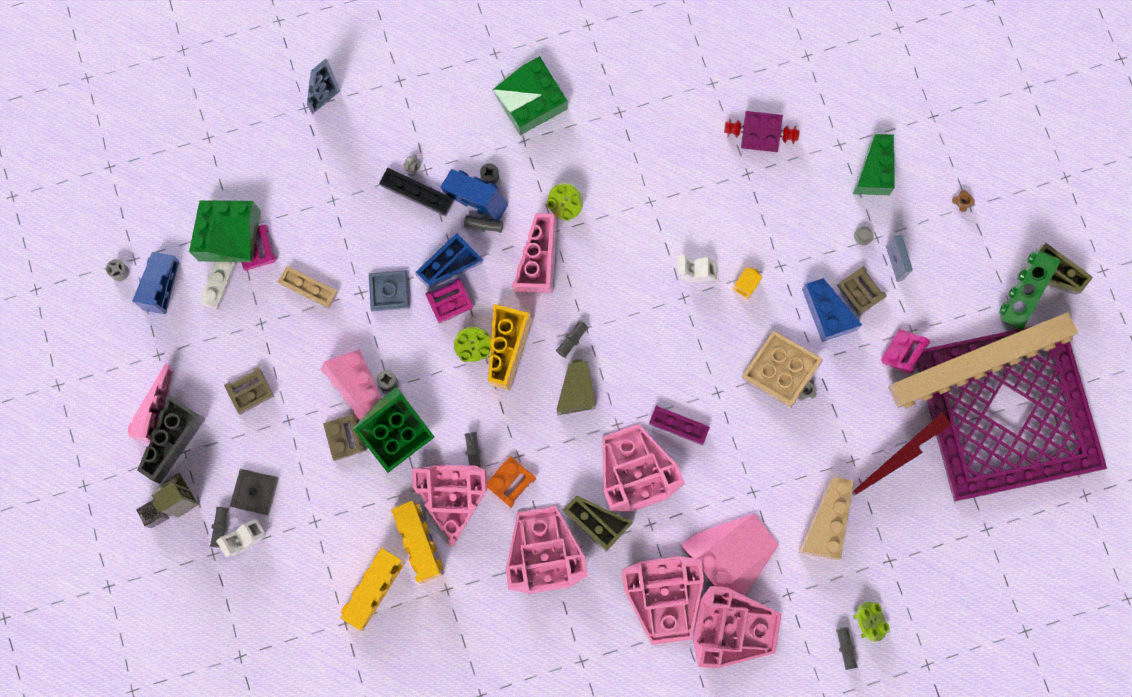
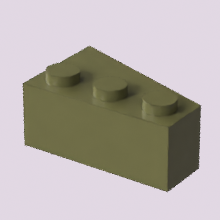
(1067, 276)
(174, 497)
(598, 523)

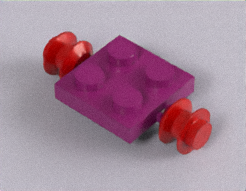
(761, 131)

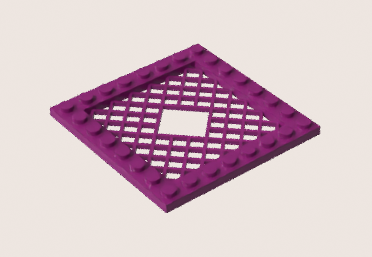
(1076, 404)

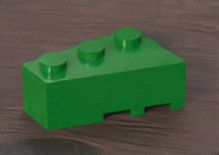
(877, 172)

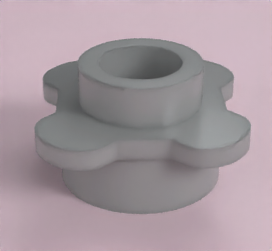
(412, 164)
(810, 393)

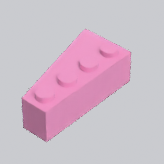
(537, 264)
(353, 381)

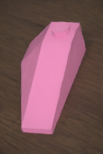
(147, 415)

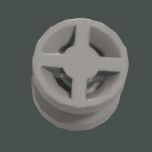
(117, 266)
(390, 381)

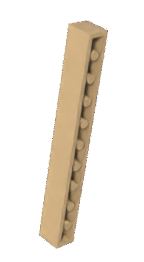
(982, 360)

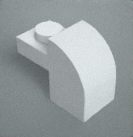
(696, 269)
(242, 539)

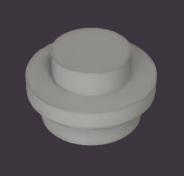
(863, 236)

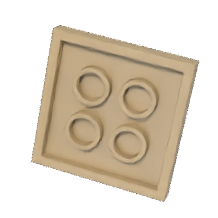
(782, 369)

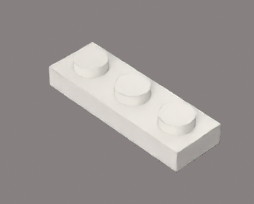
(217, 284)

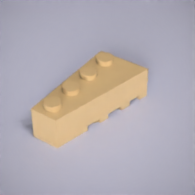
(829, 522)

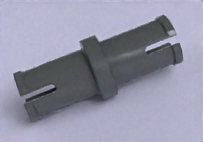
(483, 224)
(572, 339)
(472, 449)
(219, 526)
(846, 648)

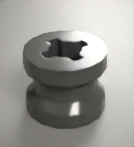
(490, 177)

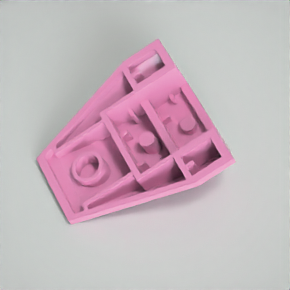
(637, 470)
(733, 552)
(543, 553)
(665, 596)
(733, 629)

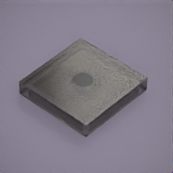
(254, 492)

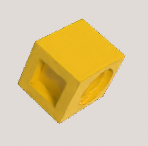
(747, 282)

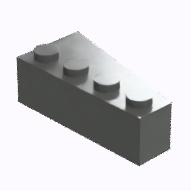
(170, 437)

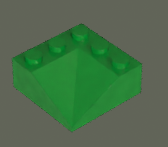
(531, 96)
(225, 231)
(393, 430)

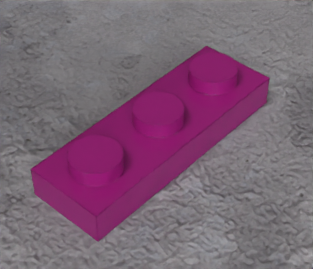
(679, 425)

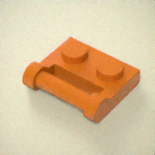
(505, 477)

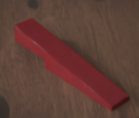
(906, 453)

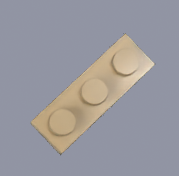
(307, 287)

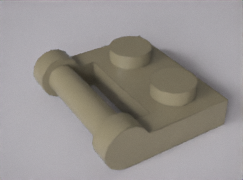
(857, 294)
(252, 395)
(338, 438)

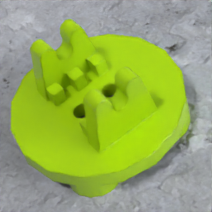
(571, 207)
(463, 344)
(872, 621)

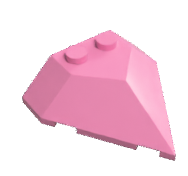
(450, 494)

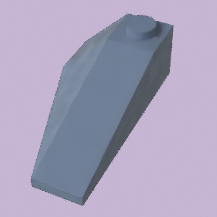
(321, 86)

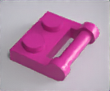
(269, 257)
(452, 305)
(901, 347)

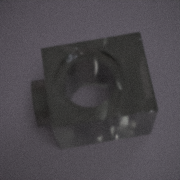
(150, 516)

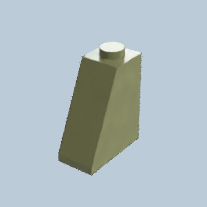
(576, 390)

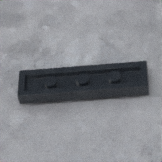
(416, 192)

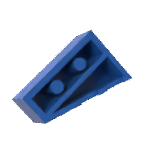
(474, 193)
(448, 262)
(156, 283)
(829, 311)

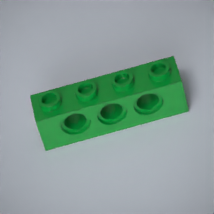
(1020, 317)

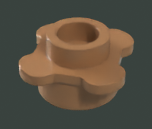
(964, 195)

